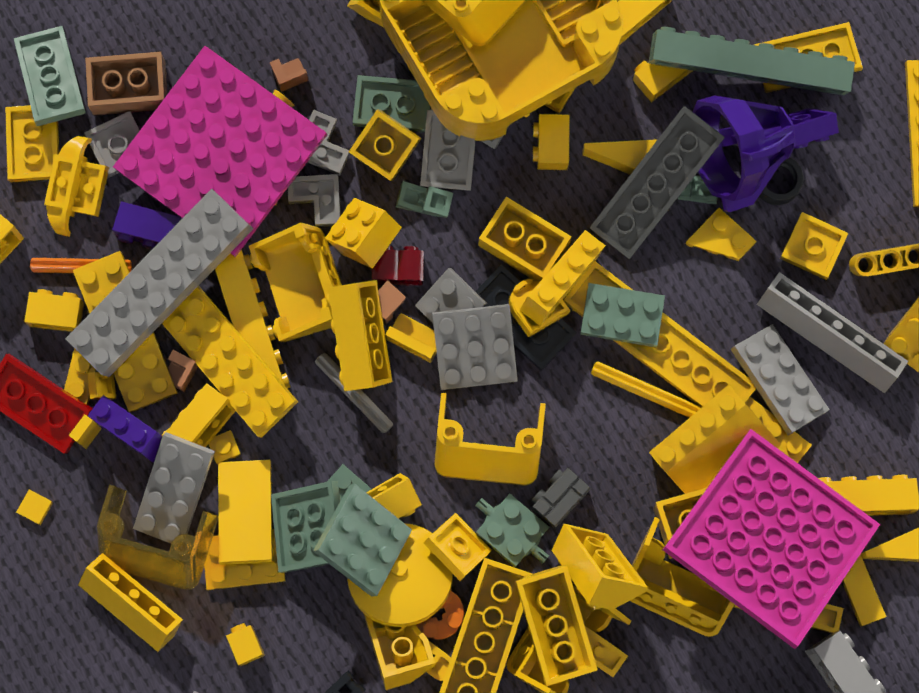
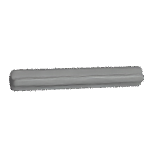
(358, 397)

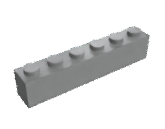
(832, 333)

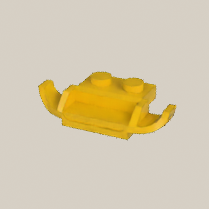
(74, 185)

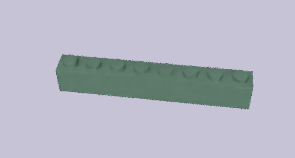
(751, 62)

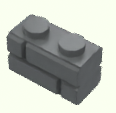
(560, 498)

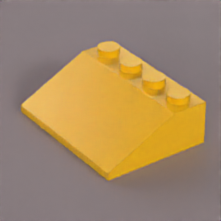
(707, 440)

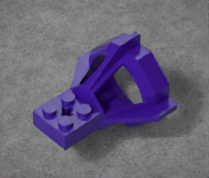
(764, 140)

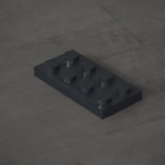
(541, 346)

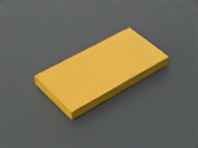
(828, 40)
(245, 512)

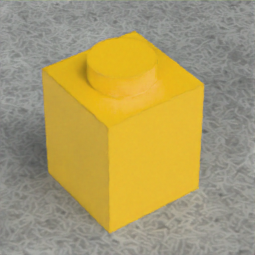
(244, 644)

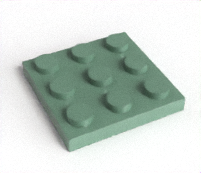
(300, 521)
(362, 540)

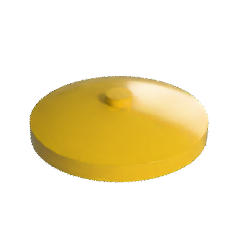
(413, 587)

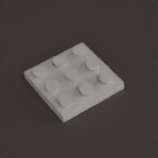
(475, 346)

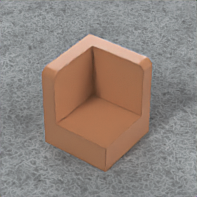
(288, 74)
(390, 300)
(181, 369)

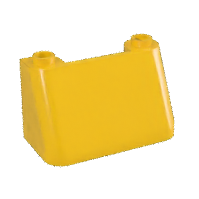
(299, 277)

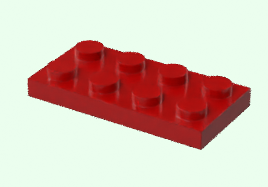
(39, 403)

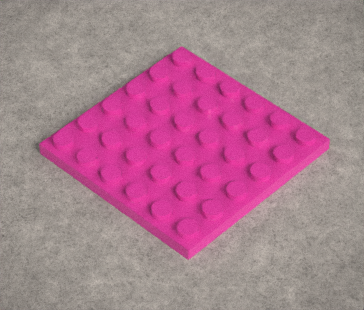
(221, 136)
(772, 538)

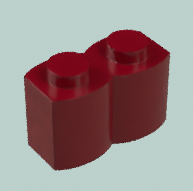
(400, 267)

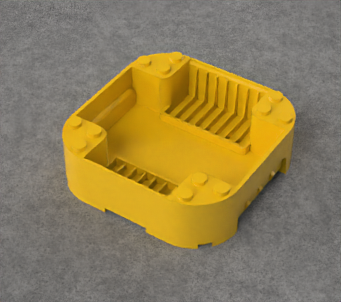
(527, 64)

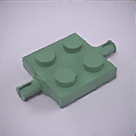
(512, 530)

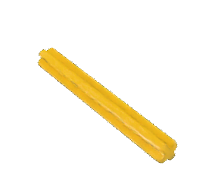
(644, 389)

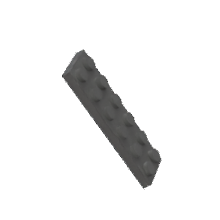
(657, 182)

